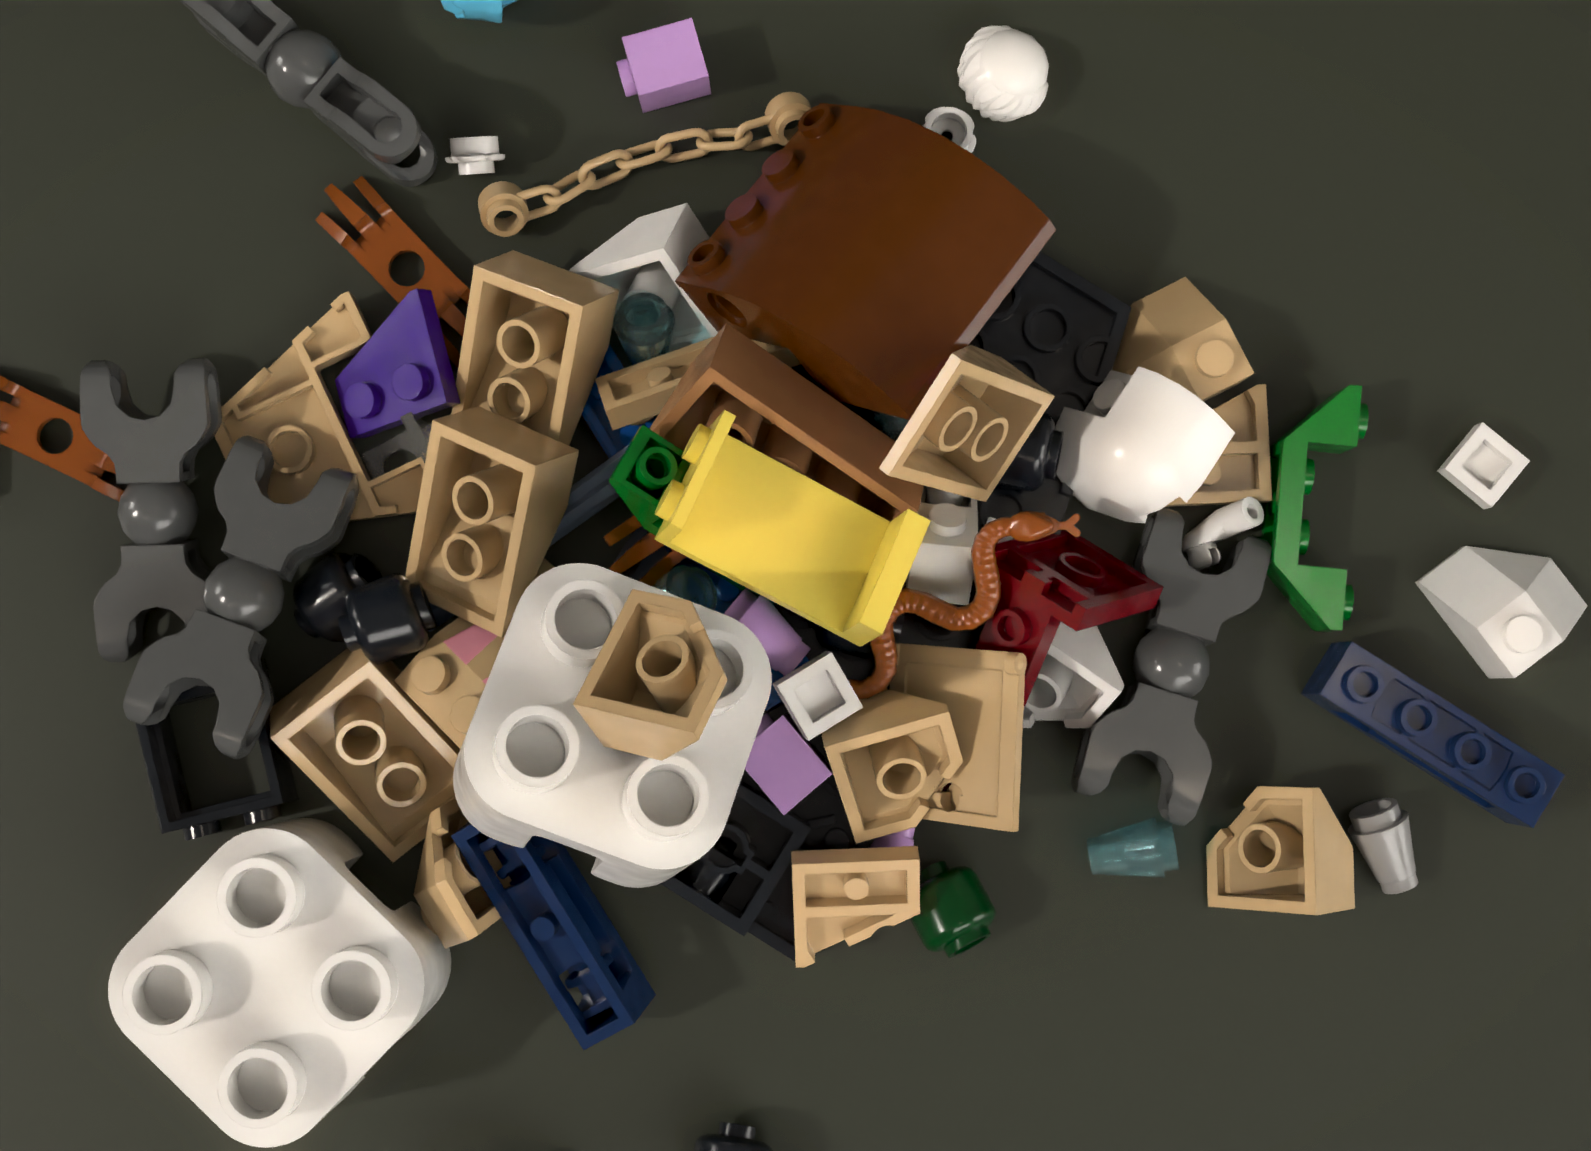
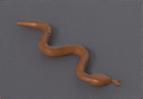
(1021, 526)

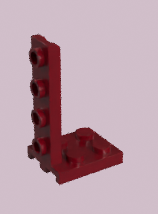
(1057, 585)

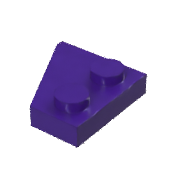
(398, 370)

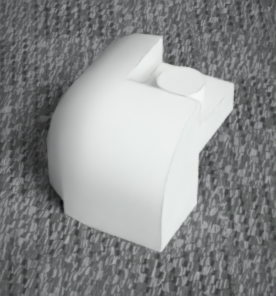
(1139, 445)

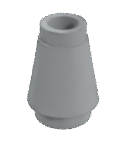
(1385, 843)

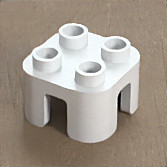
(545, 774)
(275, 981)

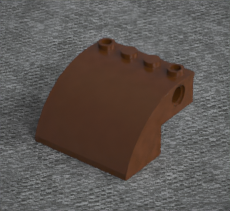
(867, 254)

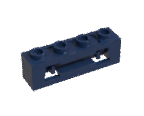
(1432, 734)
(561, 930)

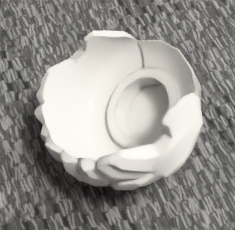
(1003, 73)

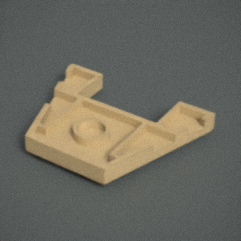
(302, 426)

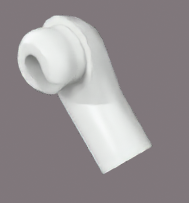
(1220, 525)

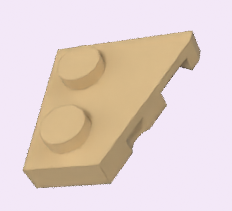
(1245, 462)
(851, 895)

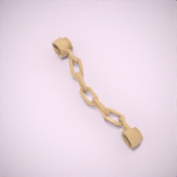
(509, 197)

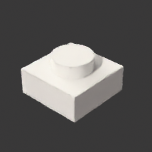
(1483, 465)
(817, 695)

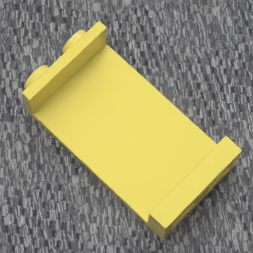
(787, 535)

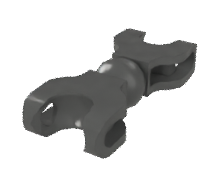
(311, 74)
(157, 506)
(242, 597)
(1172, 668)

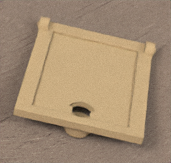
(987, 715)

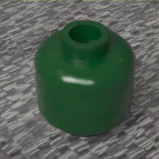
(952, 909)

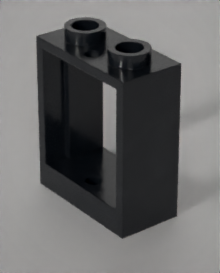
(170, 788)

